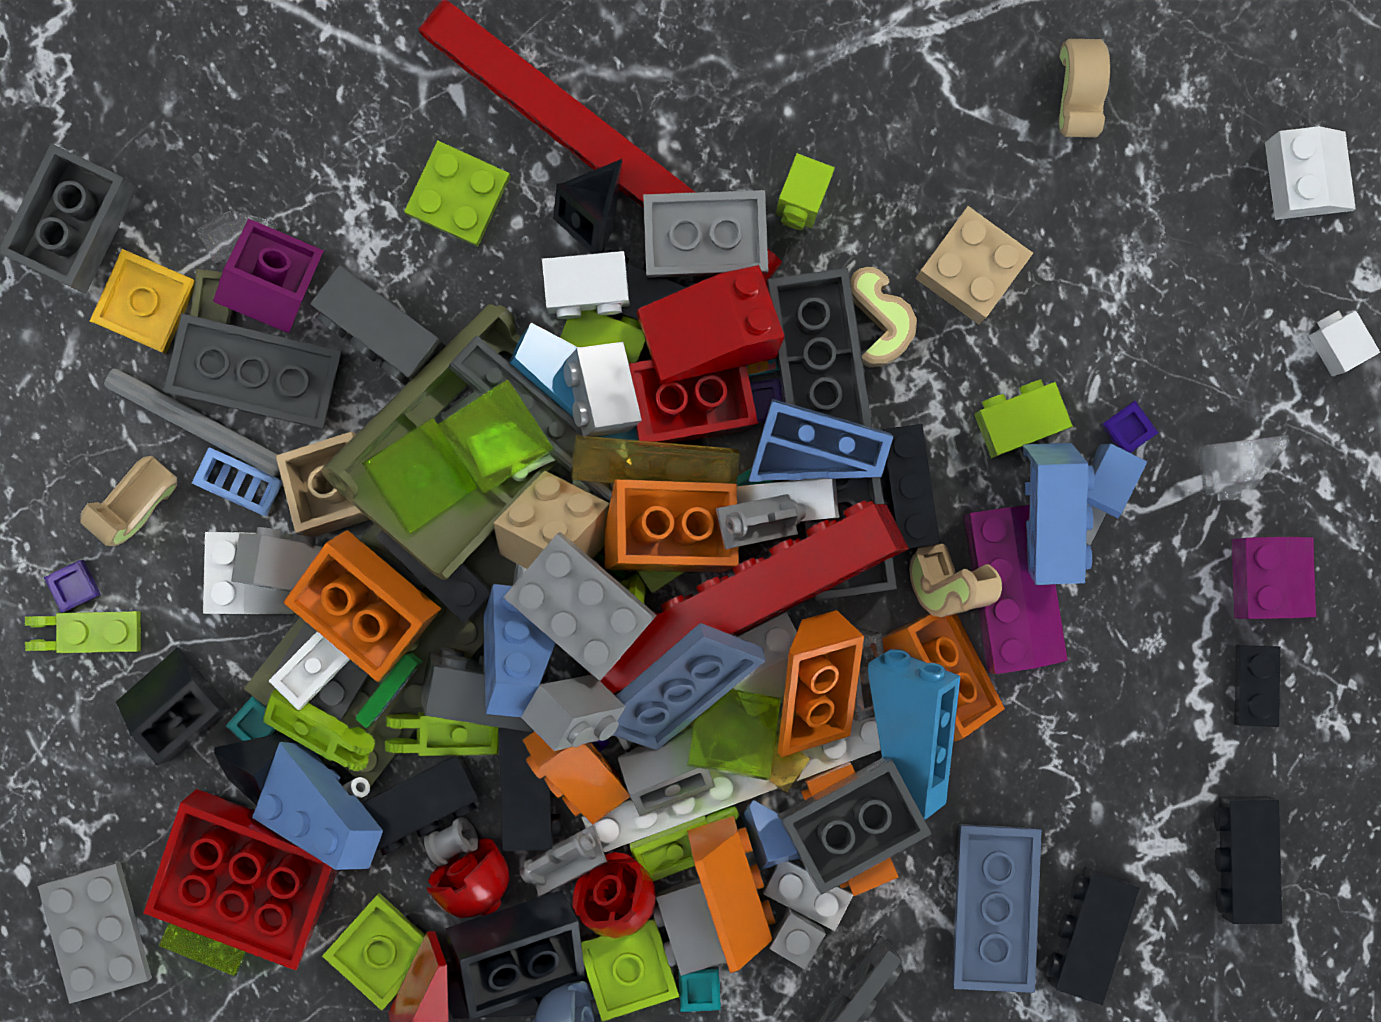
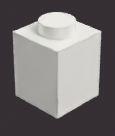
(1343, 342)

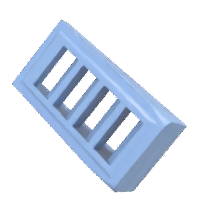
(206, 467)

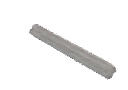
(192, 421)

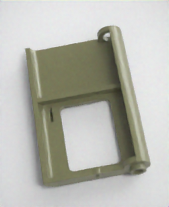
(458, 530)

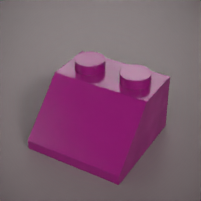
(267, 275)
(1273, 577)

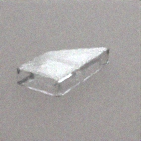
(224, 231)

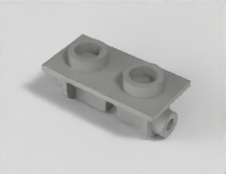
(759, 520)
(564, 861)

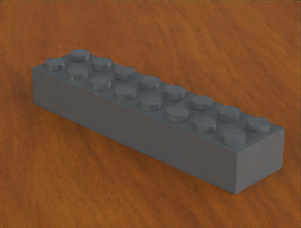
(825, 373)

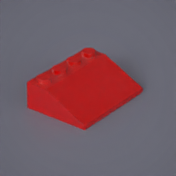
(238, 881)

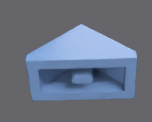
(1115, 478)
(767, 836)

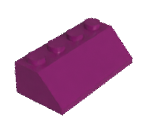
(1025, 622)

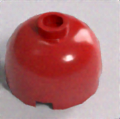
(471, 883)
(615, 897)

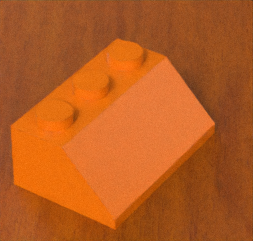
(668, 527)
(361, 604)
(947, 644)
(820, 683)
(731, 890)

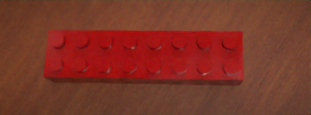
(767, 586)

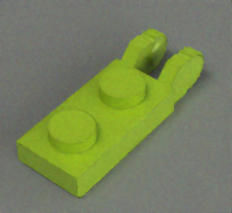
(89, 632)
(320, 732)
(442, 736)
(671, 849)

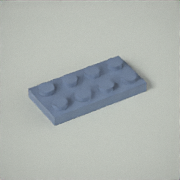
(684, 684)
(996, 908)

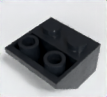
(170, 707)

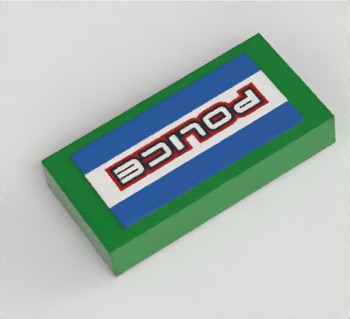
(388, 690)

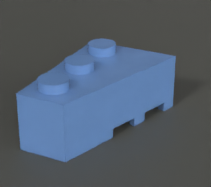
(815, 445)
(1058, 513)
(513, 656)
(315, 811)

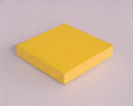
(143, 301)

